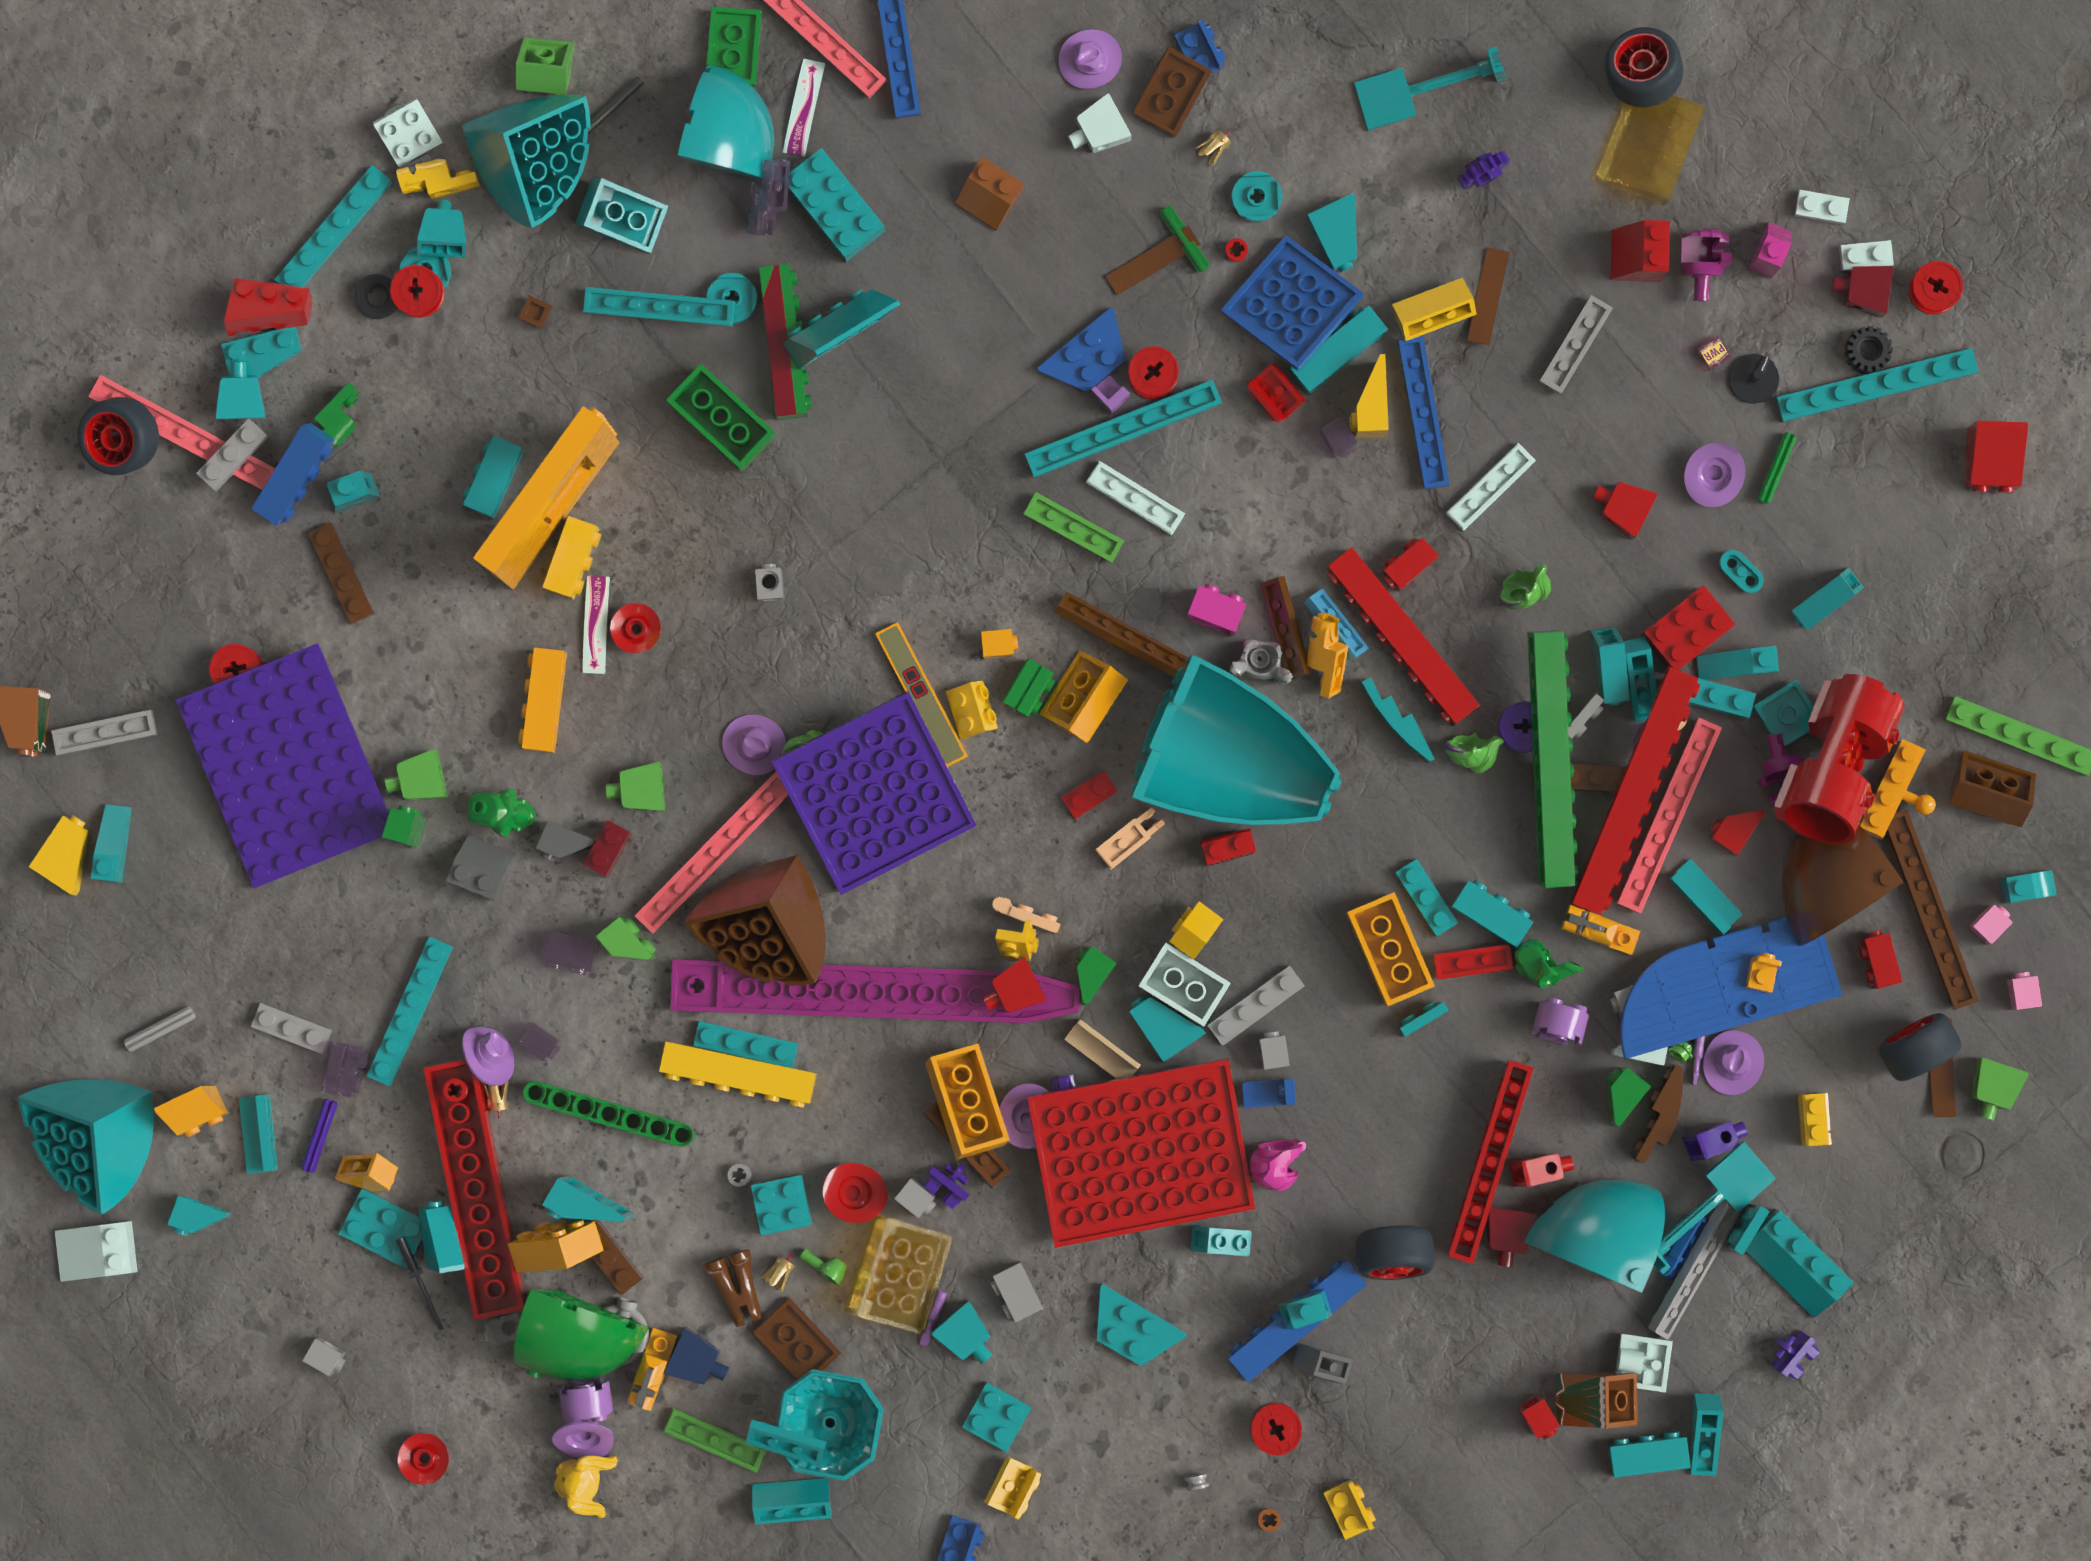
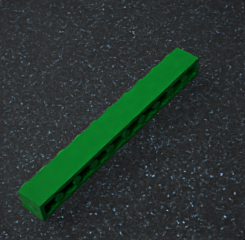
(1551, 758)

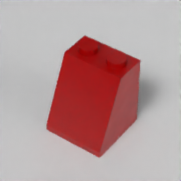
(1640, 251)
(1995, 455)

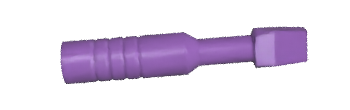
(1697, 1055)
(933, 1316)

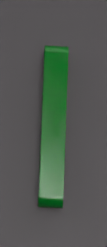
(596, 1113)

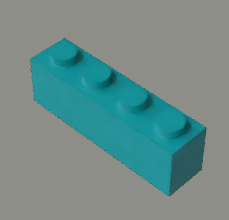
(1340, 349)

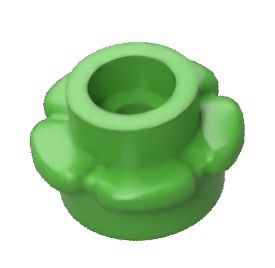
(1681, 1052)

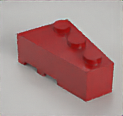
(266, 305)

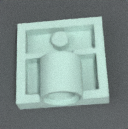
(407, 132)
(1647, 1358)

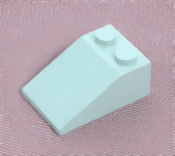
(96, 1251)

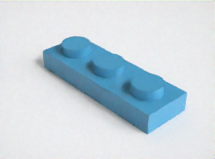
(1322, 603)

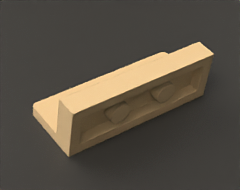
(1101, 1051)

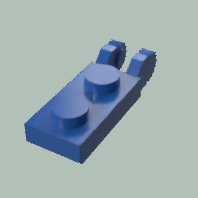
(1681, 1249)

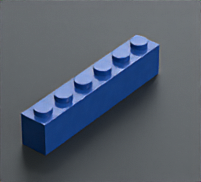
(1274, 1340)

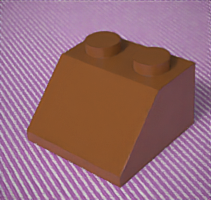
(989, 193)

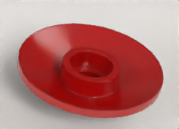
(632, 615)
(411, 1464)

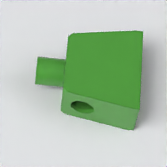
(419, 778)
(640, 788)
(1996, 1086)

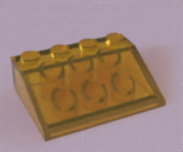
(1650, 147)
(898, 1273)

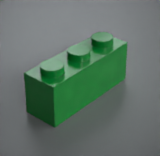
(404, 826)

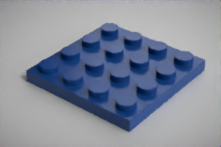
(1292, 303)

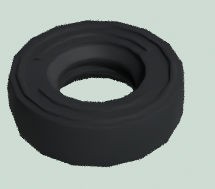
(361, 296)

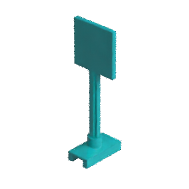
(1389, 98)
(1737, 1179)

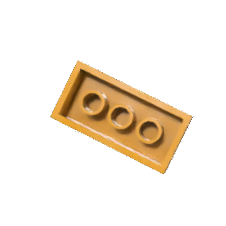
(1390, 949)
(967, 1101)

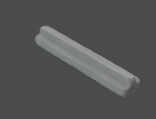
(159, 1029)

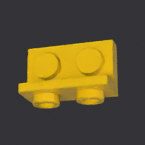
(1349, 1509)

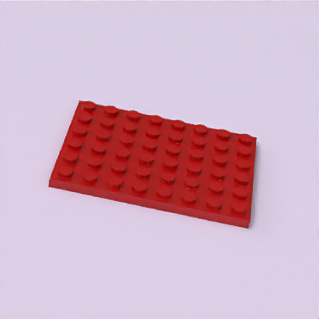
(1141, 1152)

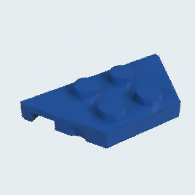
(1089, 355)

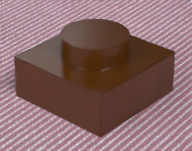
(535, 312)

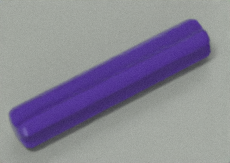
(319, 1135)

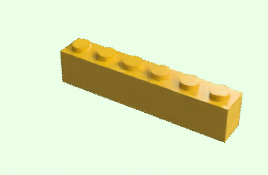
(737, 1072)

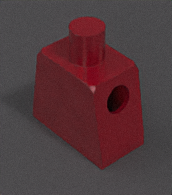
(1866, 289)
(1508, 1232)

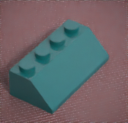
(1797, 1264)

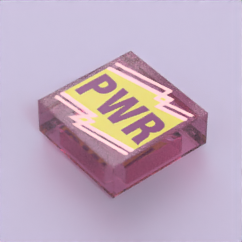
(1713, 353)

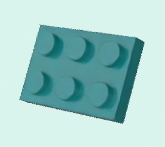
(378, 1223)

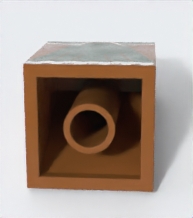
(24, 719)
(1596, 1399)

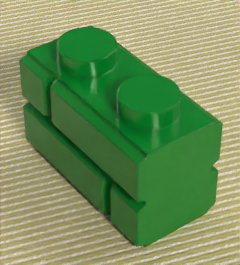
(1028, 688)

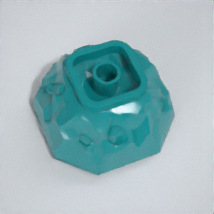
(857, 1419)

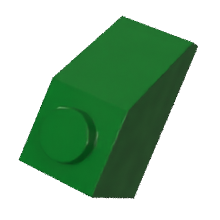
(1092, 971)

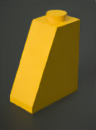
(64, 854)

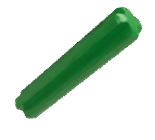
(1191, 249)
(1776, 468)

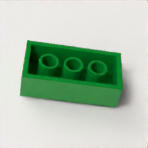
(721, 418)

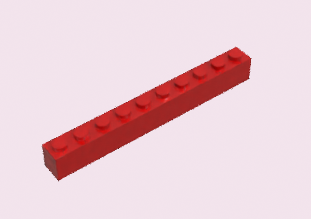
(1635, 789)

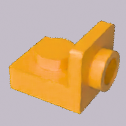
(1762, 973)

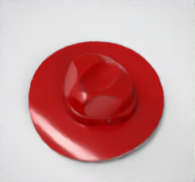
(854, 1193)

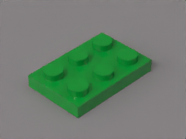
(735, 41)

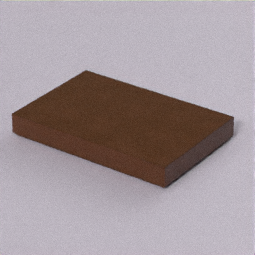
(1172, 91)
(795, 1340)

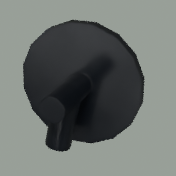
(1754, 378)

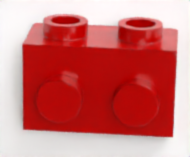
(1275, 393)

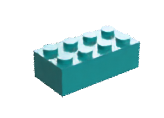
(834, 205)

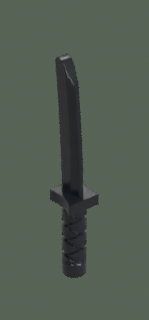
(416, 1272)

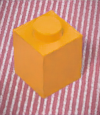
(999, 643)

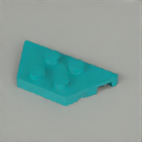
(1132, 1328)

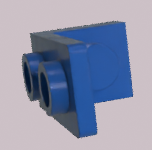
(1269, 1093)

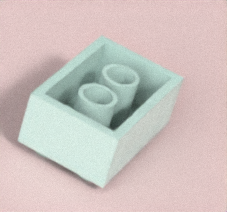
(1184, 984)

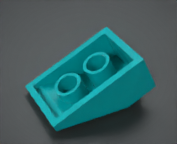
(621, 214)

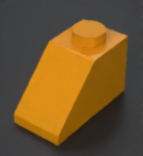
(367, 1172)

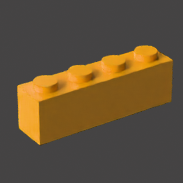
(543, 701)

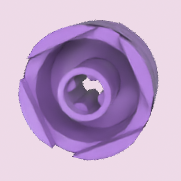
(1560, 1022)
(586, 1400)

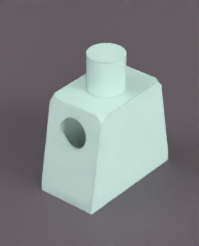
(1100, 127)

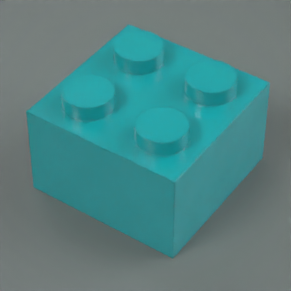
(781, 1205)

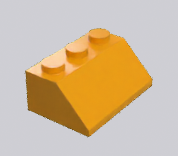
(1083, 696)

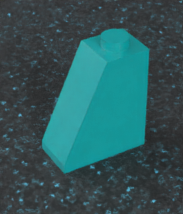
(1336, 232)
(1827, 599)
(1610, 665)
(1163, 1027)
(440, 1238)

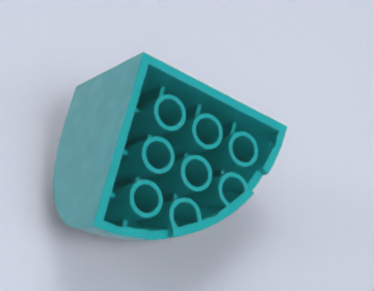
(728, 126)
(531, 154)
(91, 1136)
(1605, 1229)

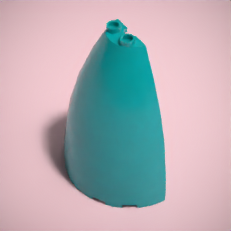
(1231, 754)

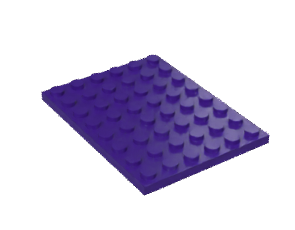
(285, 765)

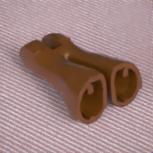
(720, 1275)

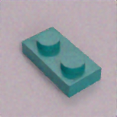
(1431, 1012)

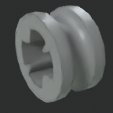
(743, 1182)
(1196, 1481)

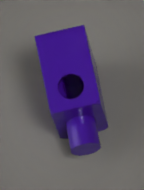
(1714, 1140)

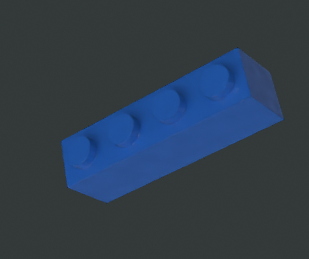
(293, 474)

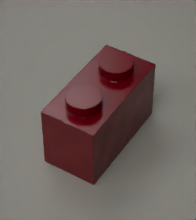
(607, 849)

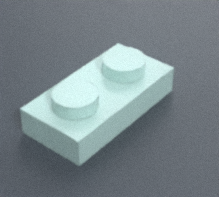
(1821, 207)
(1866, 254)

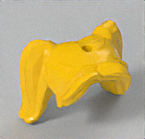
(580, 1481)

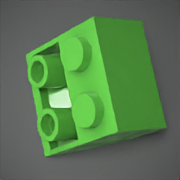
(623, 941)

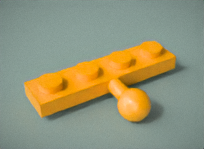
(1894, 789)

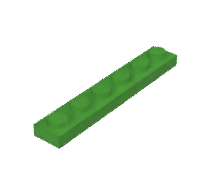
(2019, 735)

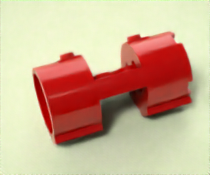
(1827, 794)

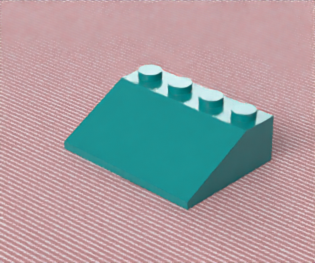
(838, 326)
(578, 1201)

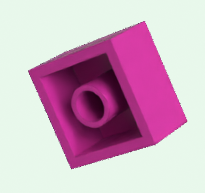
(1216, 610)

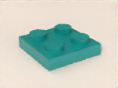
(1786, 712)
(1751, 1221)
(996, 1417)

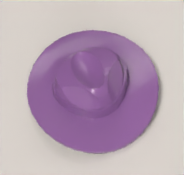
(1090, 59)
(1714, 474)
(752, 744)
(488, 1055)
(1733, 1062)
(1017, 1115)
(583, 1439)

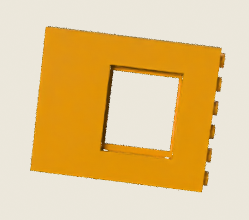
(548, 497)

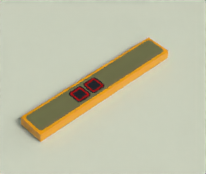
(915, 681)

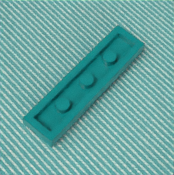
(746, 1044)

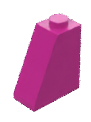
(1771, 250)

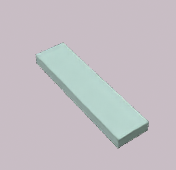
(1490, 487)
(1135, 498)

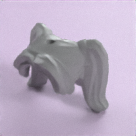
(1265, 669)

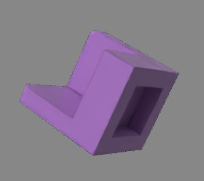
(1110, 394)

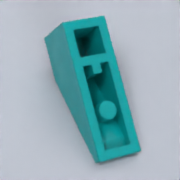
(1738, 663)
(1640, 677)
(111, 844)
(1706, 1434)

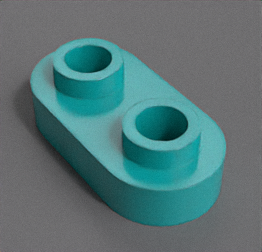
(1741, 571)

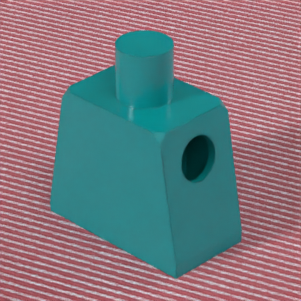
(442, 232)
(240, 395)
(352, 490)
(1305, 1310)
(964, 1334)

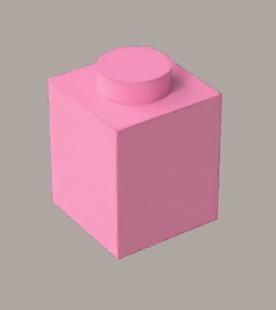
(1991, 923)
(2024, 991)

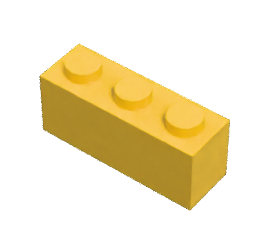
(1434, 309)
(572, 558)

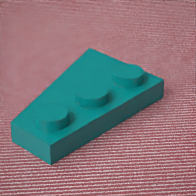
(263, 350)

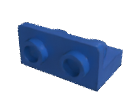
(1198, 45)
(961, 1540)

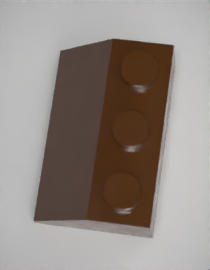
(1993, 789)

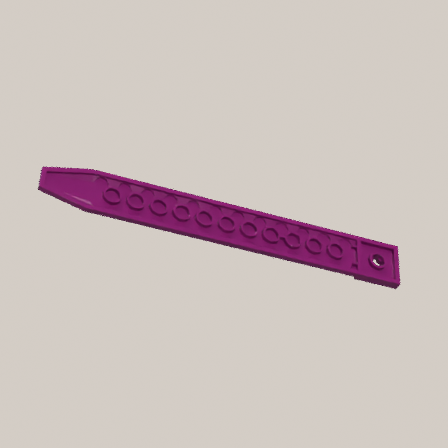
(863, 993)

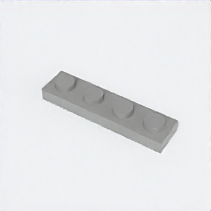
(1575, 345)
(104, 732)
(1256, 1005)

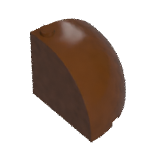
(1833, 882)
(765, 923)

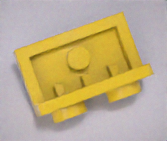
(971, 709)
(1017, 945)
(1013, 1487)

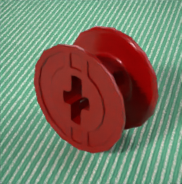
(405, 282)
(1922, 287)
(1151, 358)
(230, 655)
(1269, 1442)

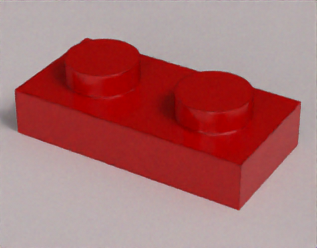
(1089, 794)

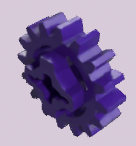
(1483, 170)

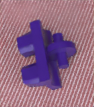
(938, 1178)
(1792, 1352)

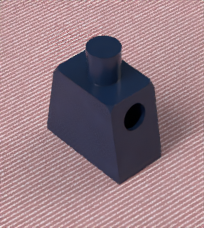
(695, 1359)

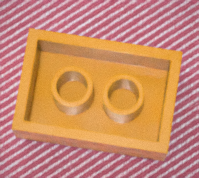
(555, 1246)

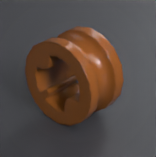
(1269, 1528)

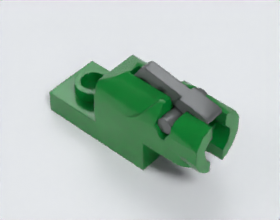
(336, 421)

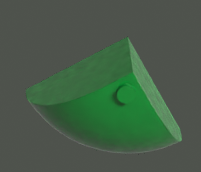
(572, 1337)

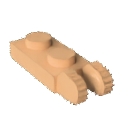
(1127, 840)
(1024, 913)

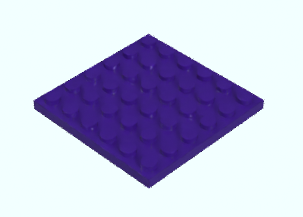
(874, 792)

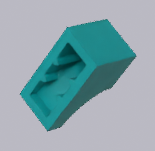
(2028, 886)

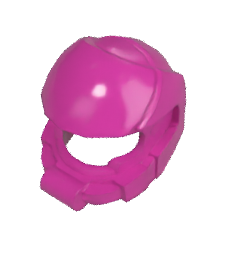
(1271, 1163)

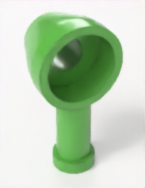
(832, 1269)

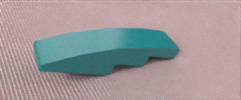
(1404, 728)

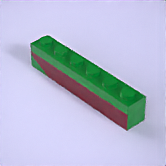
(781, 319)

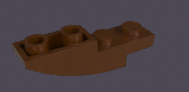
(1666, 1104)

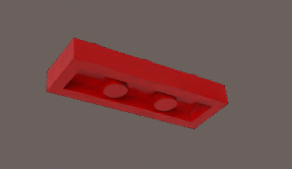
(1473, 962)

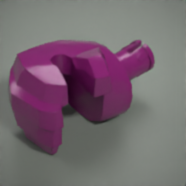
(1704, 258)
(1778, 766)

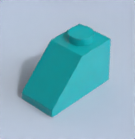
(193, 1215)

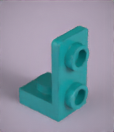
(1220, 1241)

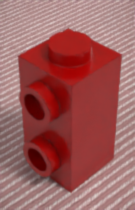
(1409, 565)
(1880, 960)

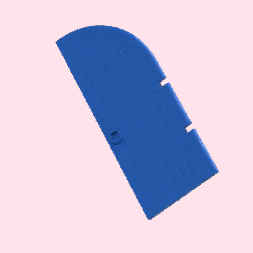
(1704, 989)

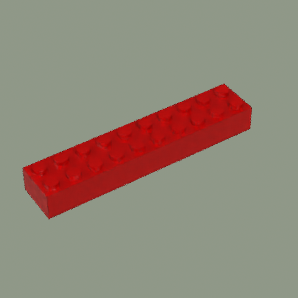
(475, 1191)

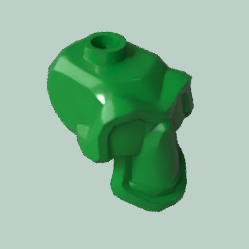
(500, 811)
(1538, 965)

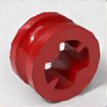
(1229, 246)
(456, 1082)

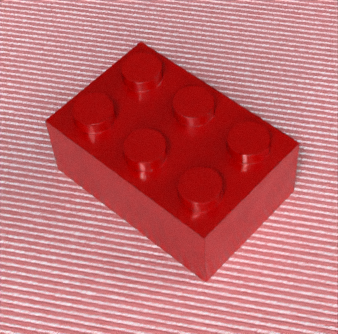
(1688, 629)

